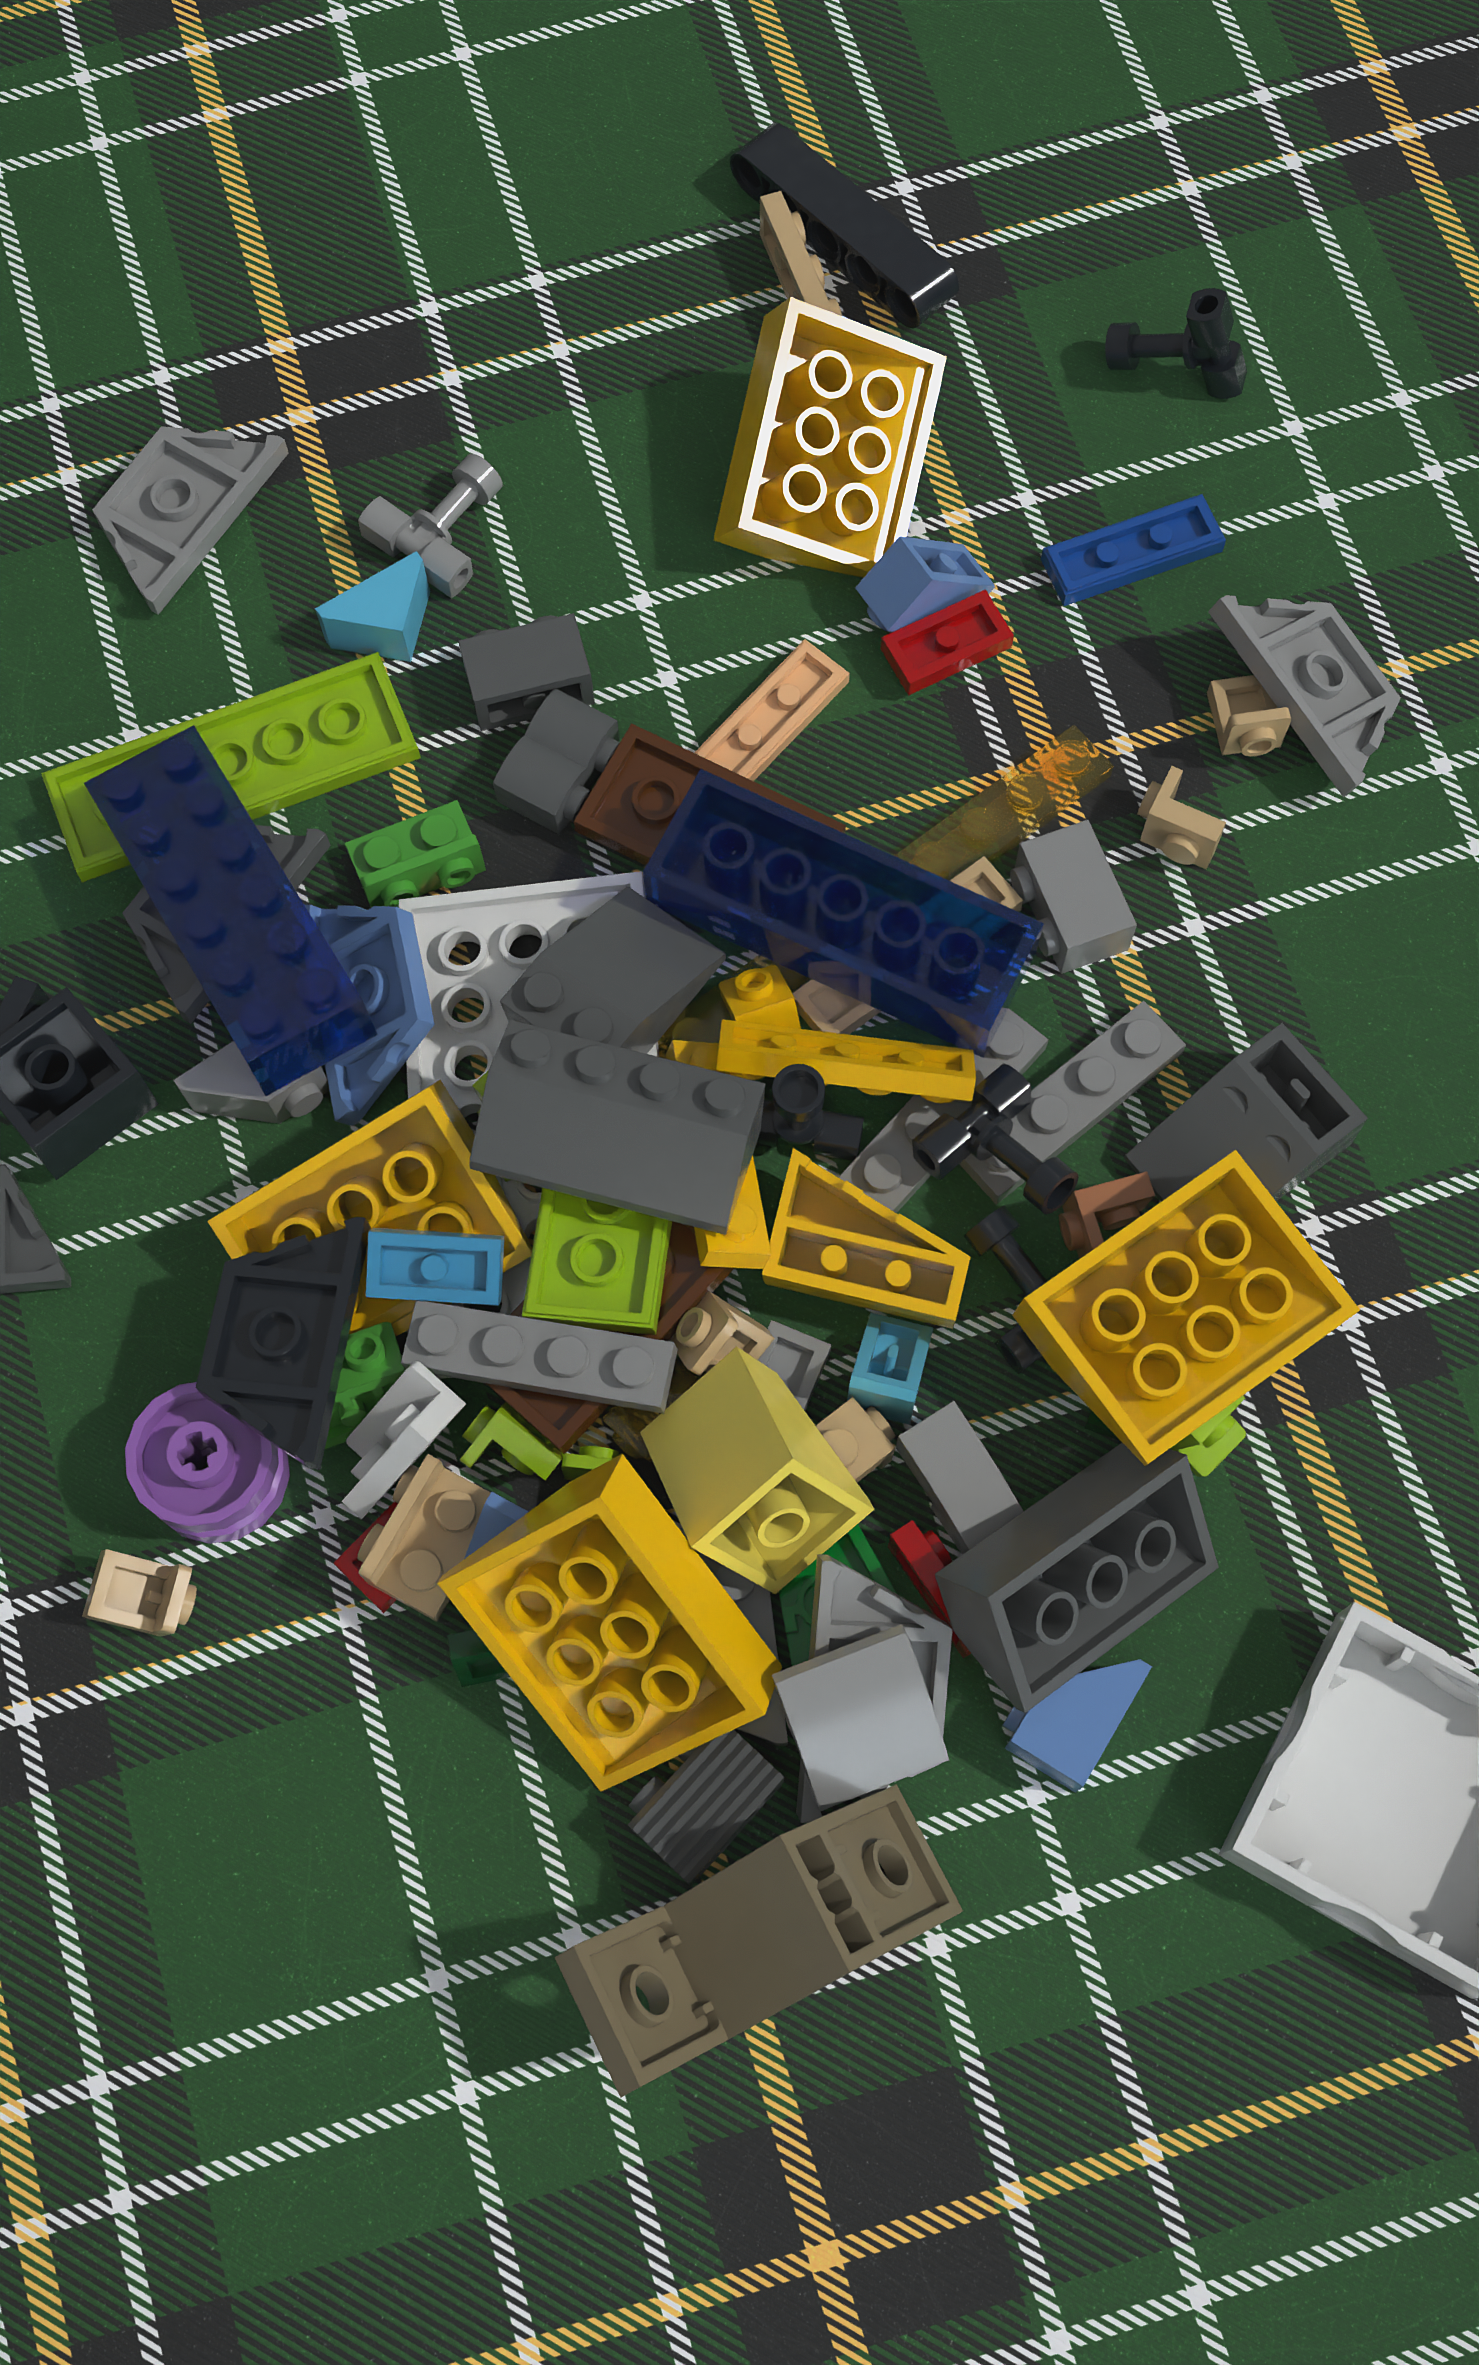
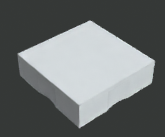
(1376, 1797)

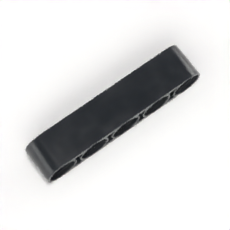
(847, 226)

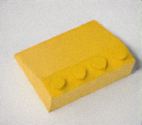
(828, 441)
(396, 1173)
(1185, 1309)
(614, 1626)

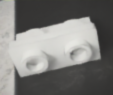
(398, 1433)

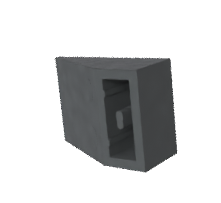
(1267, 1106)

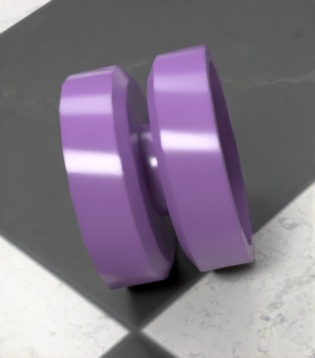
(167, 1463)

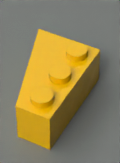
(859, 1252)

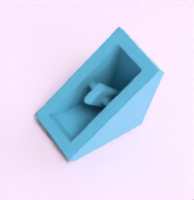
(379, 612)
(890, 1366)

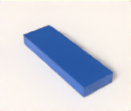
(1132, 550)

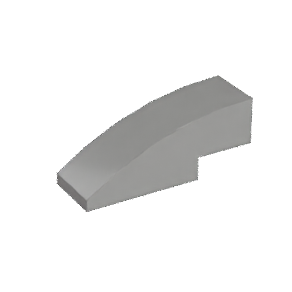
(958, 1477)

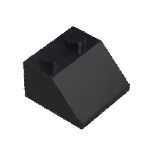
(67, 1084)

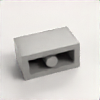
(1074, 897)

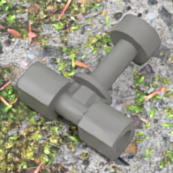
(428, 532)

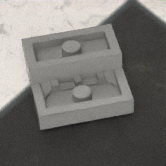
(860, 1717)

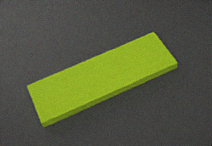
(268, 747)

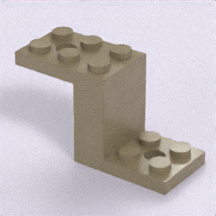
(757, 1937)

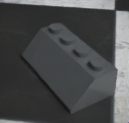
(617, 1126)
(1078, 1572)

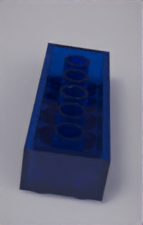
(231, 910)
(842, 912)

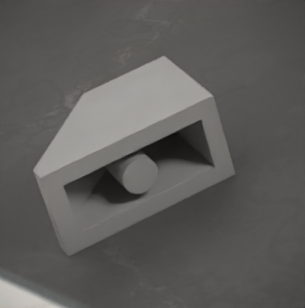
(228, 1088)

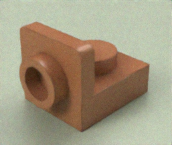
(1112, 1203)

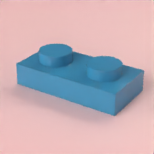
(435, 1266)

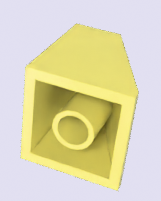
(752, 1473)

